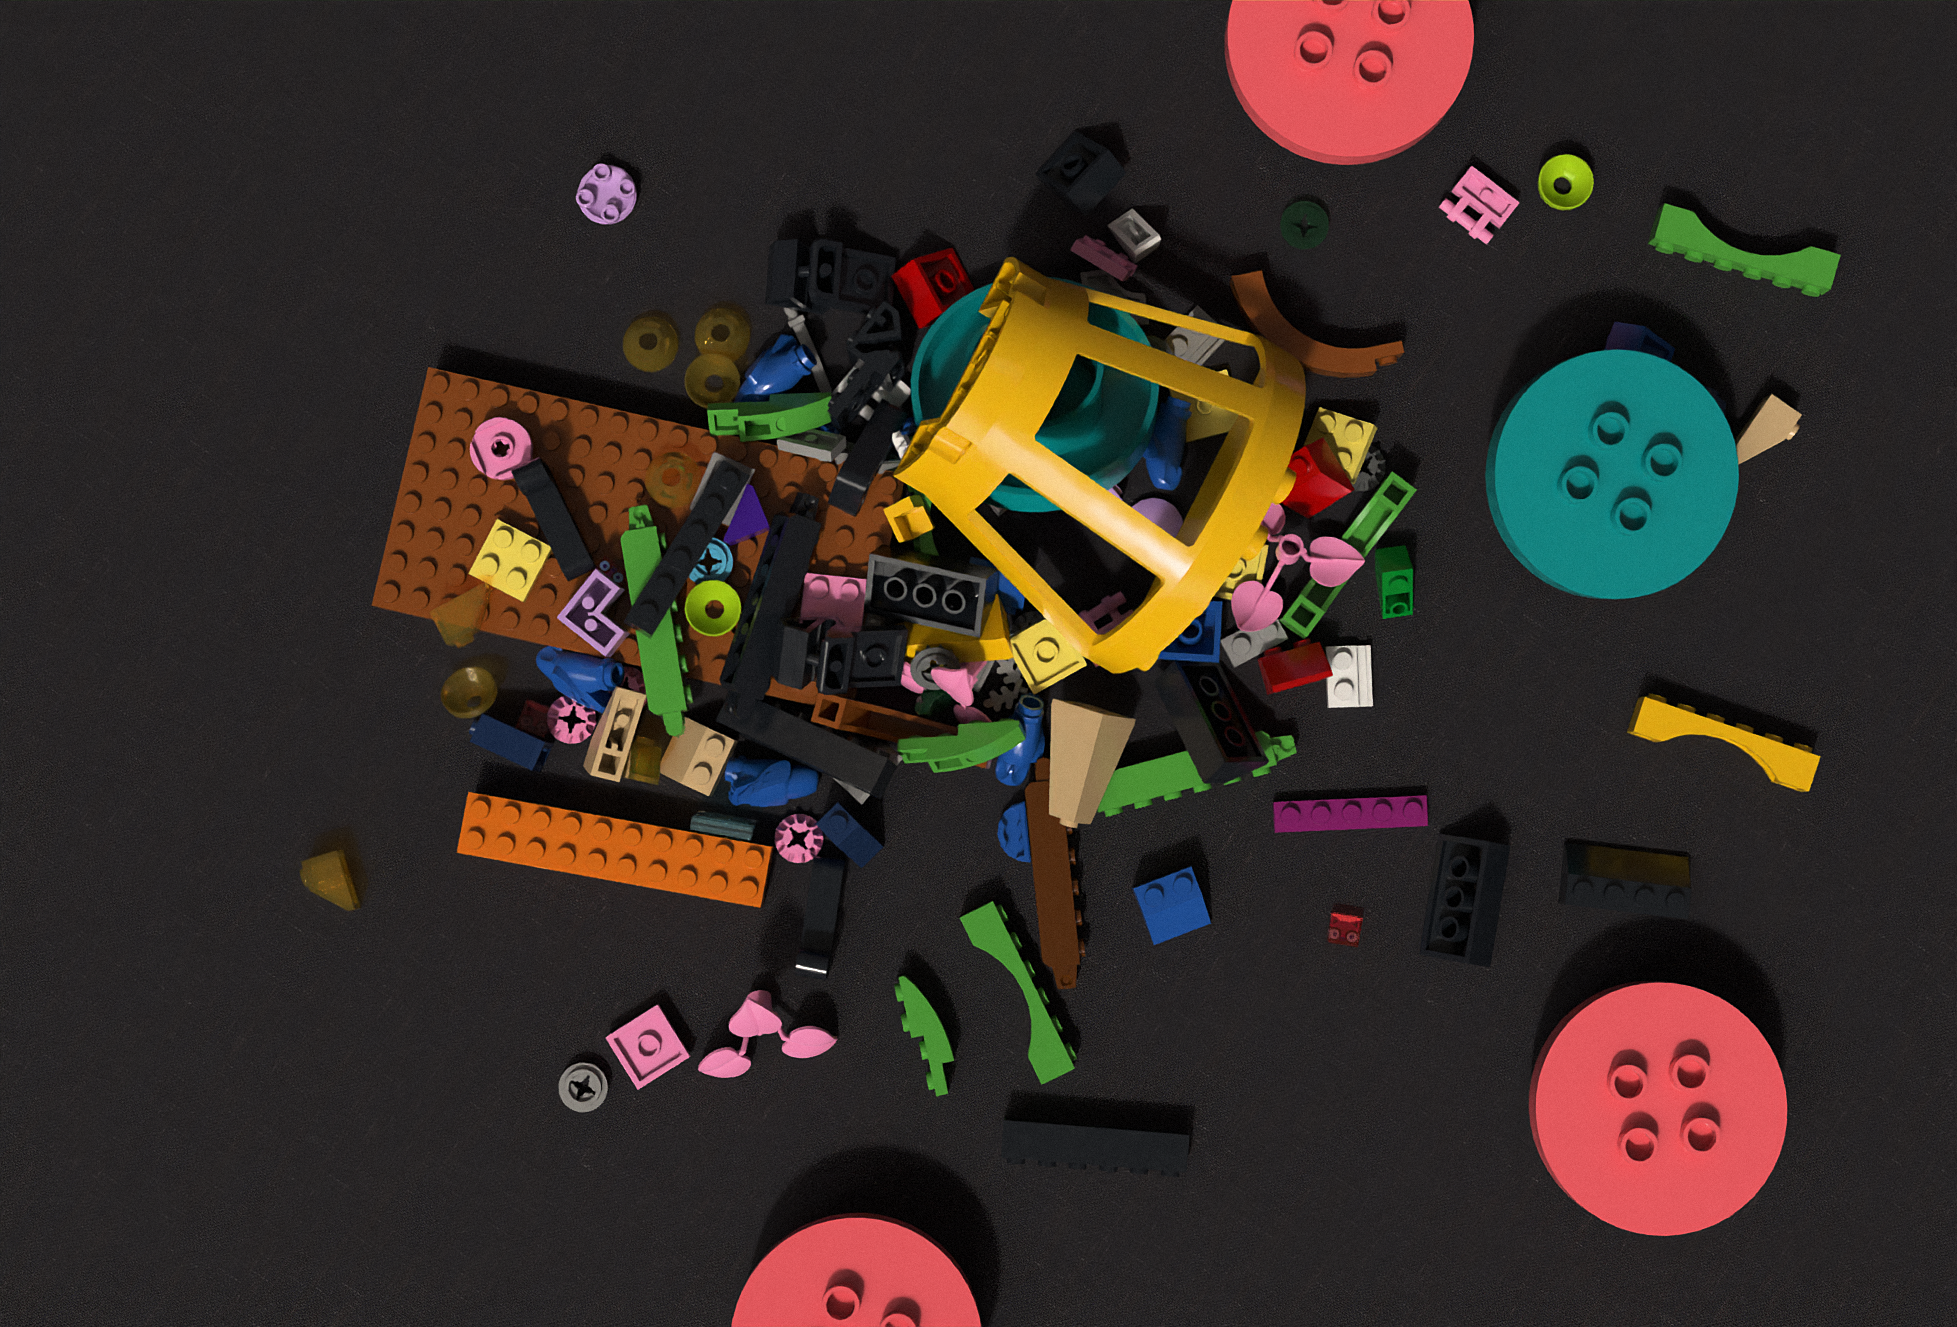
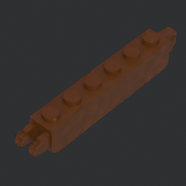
(1053, 882)

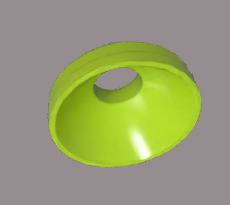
(1572, 169)
(698, 600)

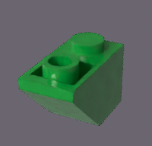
(1394, 581)

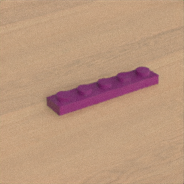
(1350, 814)

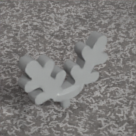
(1008, 696)

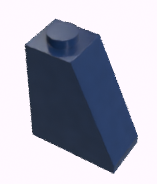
(510, 742)
(849, 834)

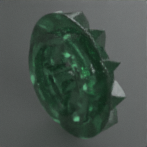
(1315, 216)
(932, 702)

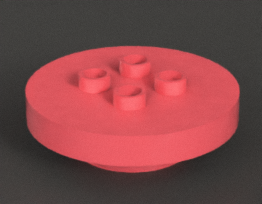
(1348, 74)
(1658, 1107)
(857, 1275)

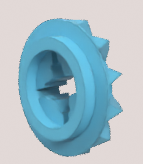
(719, 571)

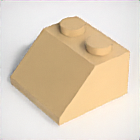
(697, 757)

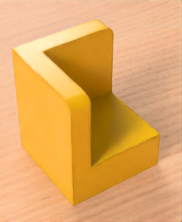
(909, 518)

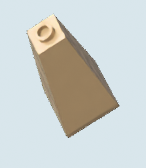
(1083, 758)

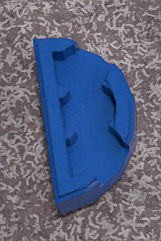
(1014, 833)

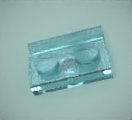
(731, 826)

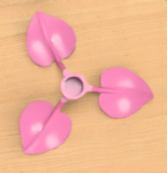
(1330, 566)
(957, 684)
(758, 1018)

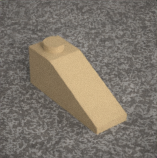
(1767, 426)
(614, 734)

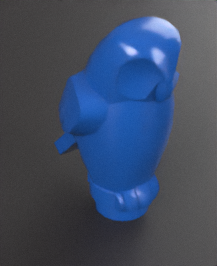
(776, 370)
(1168, 444)
(581, 675)
(1015, 764)
(768, 781)

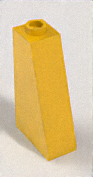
(992, 645)

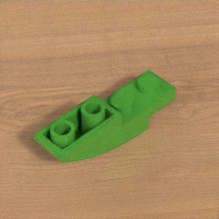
(770, 419)
(973, 745)
(924, 1021)

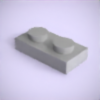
(814, 444)
(1245, 645)

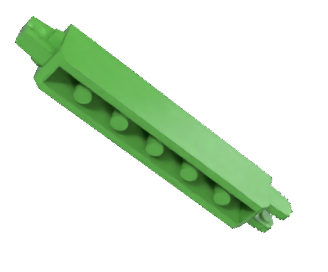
(660, 656)
(1176, 773)

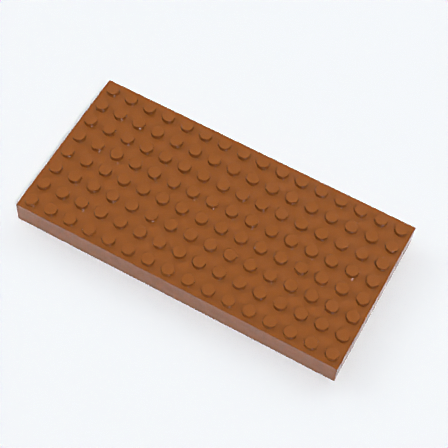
(601, 470)

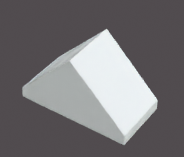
(1135, 235)

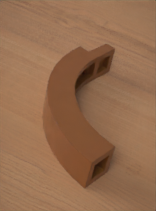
(1266, 321)
(877, 720)

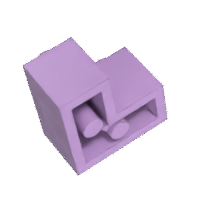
(588, 616)

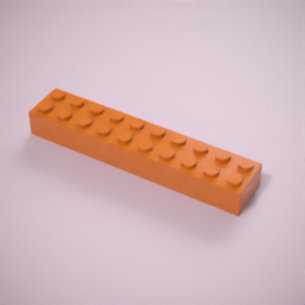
(615, 849)

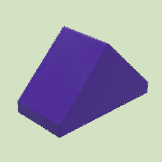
(748, 518)

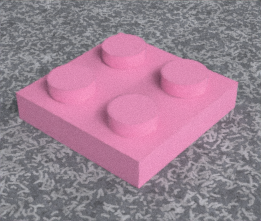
(834, 597)
(648, 1046)

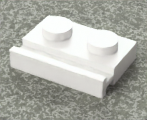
(1351, 676)

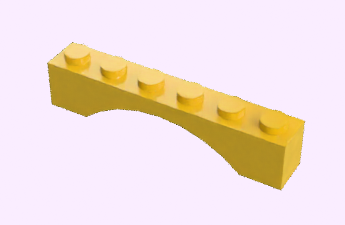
(1783, 764)

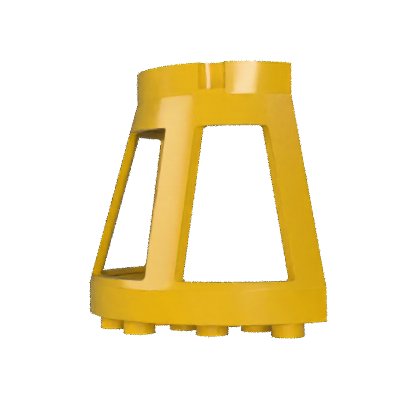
(1008, 394)

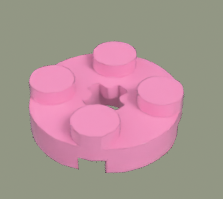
(486, 441)

